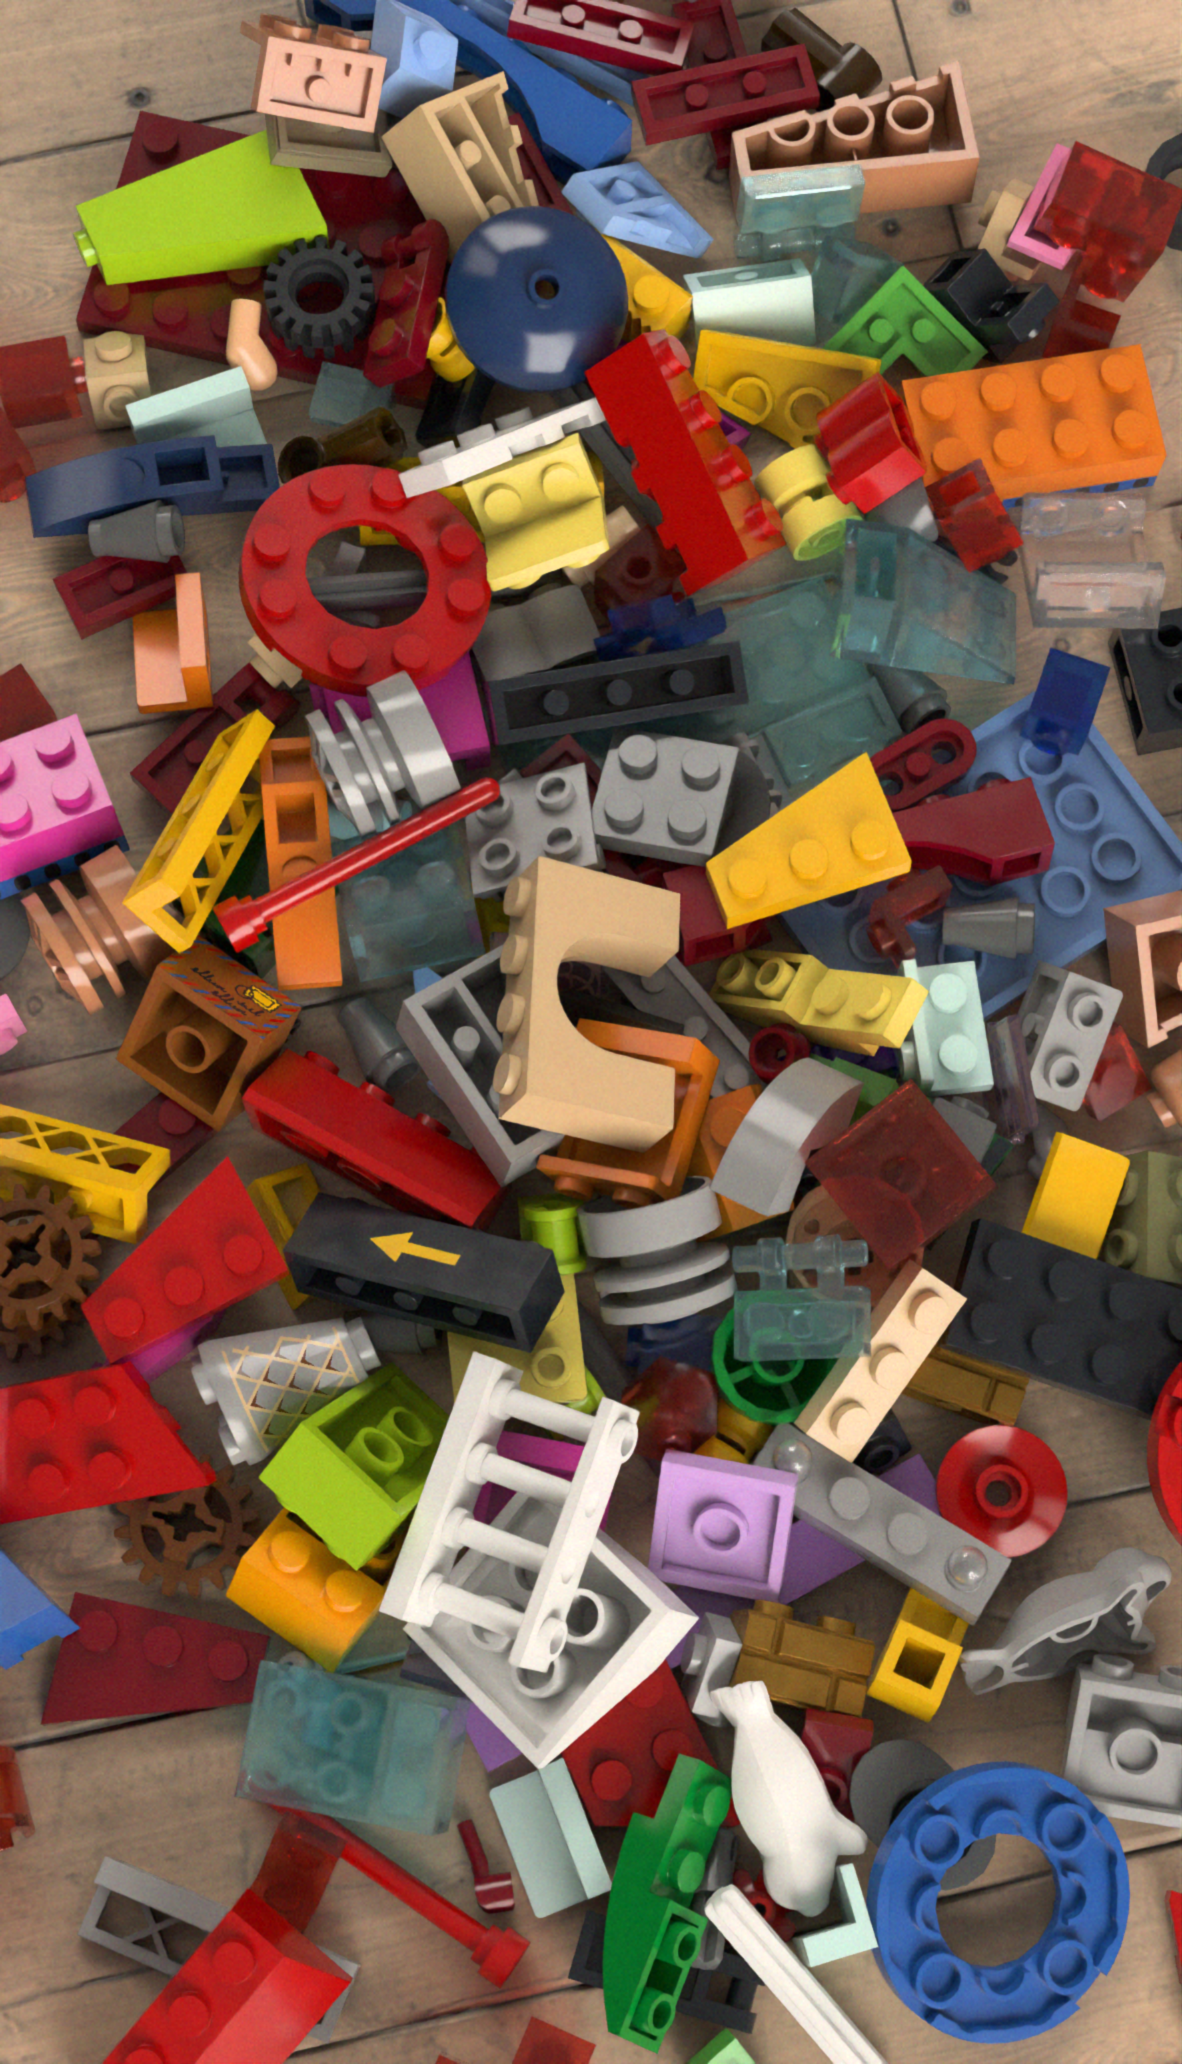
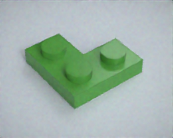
(909, 323)

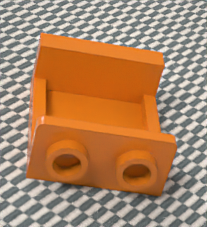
(628, 1175)

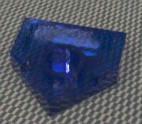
(658, 626)

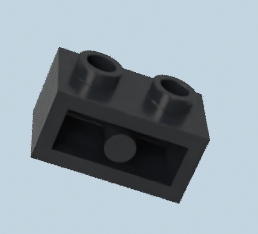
(1151, 681)

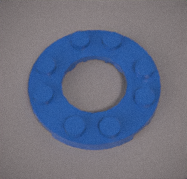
(1087, 1914)

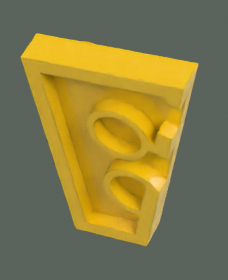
(776, 381)
(812, 849)

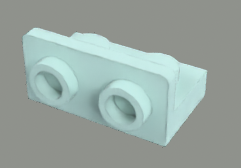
(948, 1039)

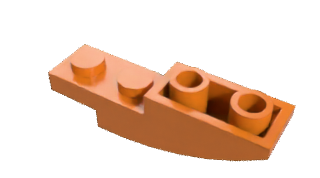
(295, 843)

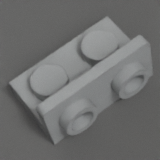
(1064, 1031)

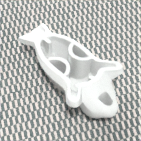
(784, 1802)

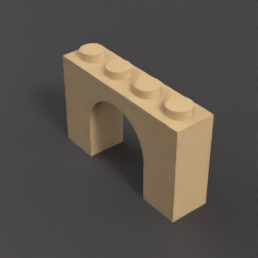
(546, 1067)

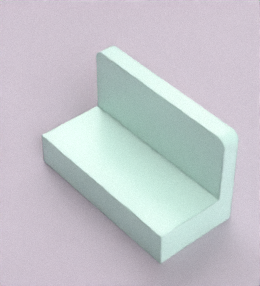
(755, 301)
(206, 407)
(550, 1839)
(845, 1938)

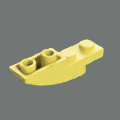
(824, 1004)

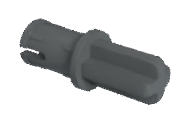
(718, 1873)

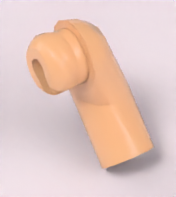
(247, 348)

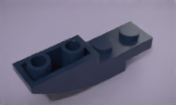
(176, 471)

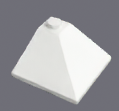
(616, 1637)

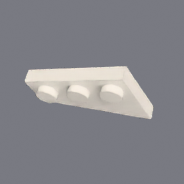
(487, 448)

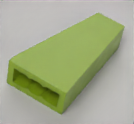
(200, 217)

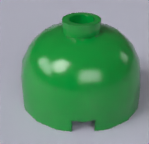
(764, 1390)

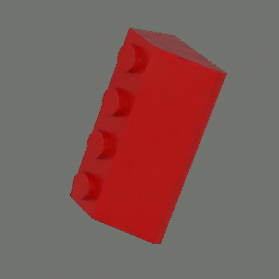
(372, 1143)
(238, 1996)

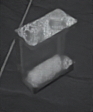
(1088, 561)

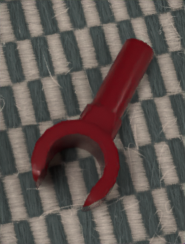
(492, 1891)

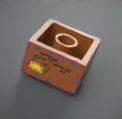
(206, 1031)

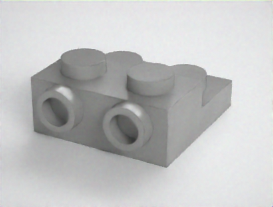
(1126, 1740)

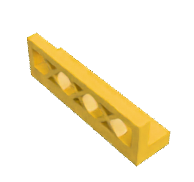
(193, 833)
(107, 1195)

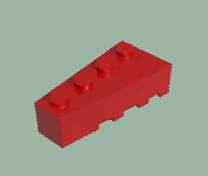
(685, 461)

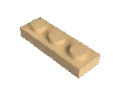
(865, 1388)

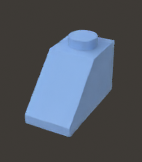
(418, 57)

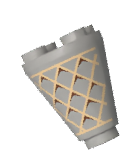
(279, 1379)

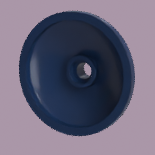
(512, 330)

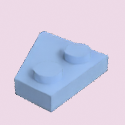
(635, 207)

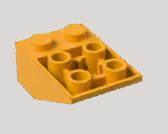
(309, 1592)

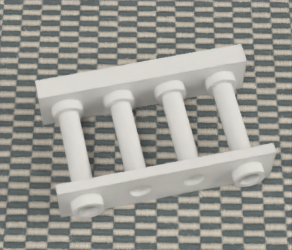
(446, 1522)

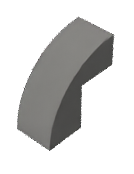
(789, 1119)

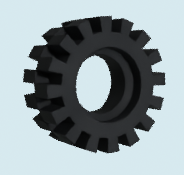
(315, 266)

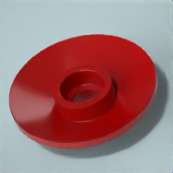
(1024, 1468)

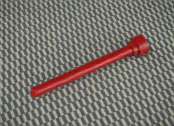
(247, 917)
(492, 1948)

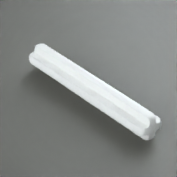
(789, 1978)

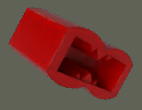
(869, 444)

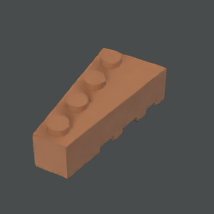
(910, 143)
(1147, 965)

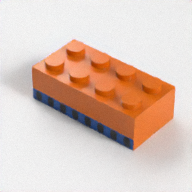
(1042, 423)

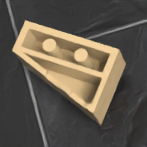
(462, 158)

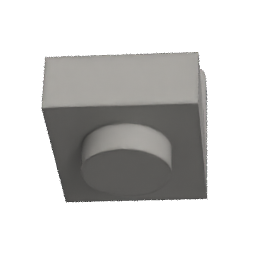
(709, 1665)

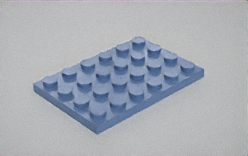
(1105, 854)

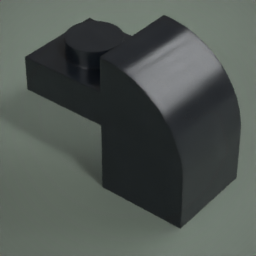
(988, 304)

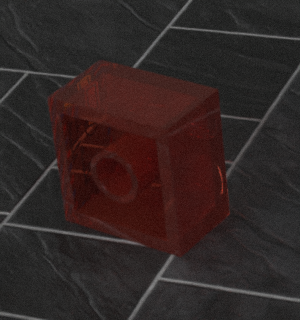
(901, 1175)

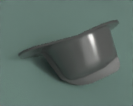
(888, 1782)

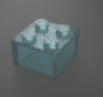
(411, 907)

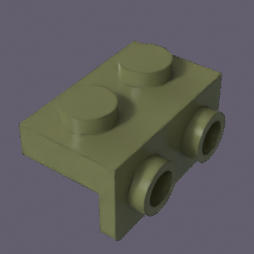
(1148, 1219)

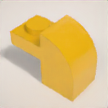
(918, 1657)

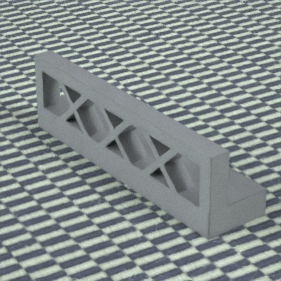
(182, 1906)

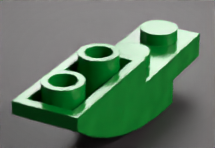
(648, 1920)

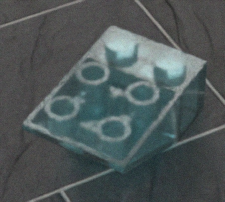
(918, 607)
(353, 1747)

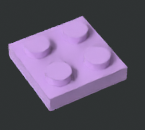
(722, 1525)

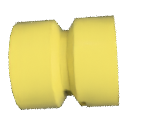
(804, 500)

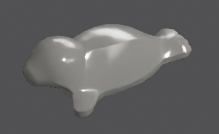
(1073, 1622)

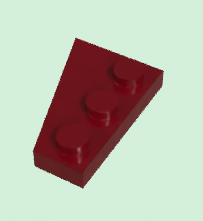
(148, 1663)

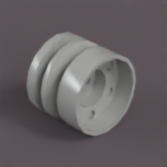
(382, 754)
(660, 1264)

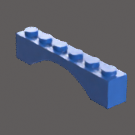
(566, 121)

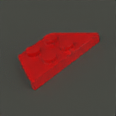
(89, 1444)
(632, 1749)

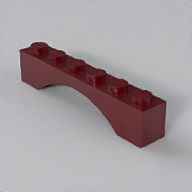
(976, 835)

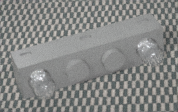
(886, 1525)

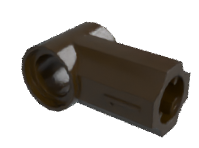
(836, 67)
(367, 440)

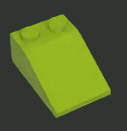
(360, 1464)

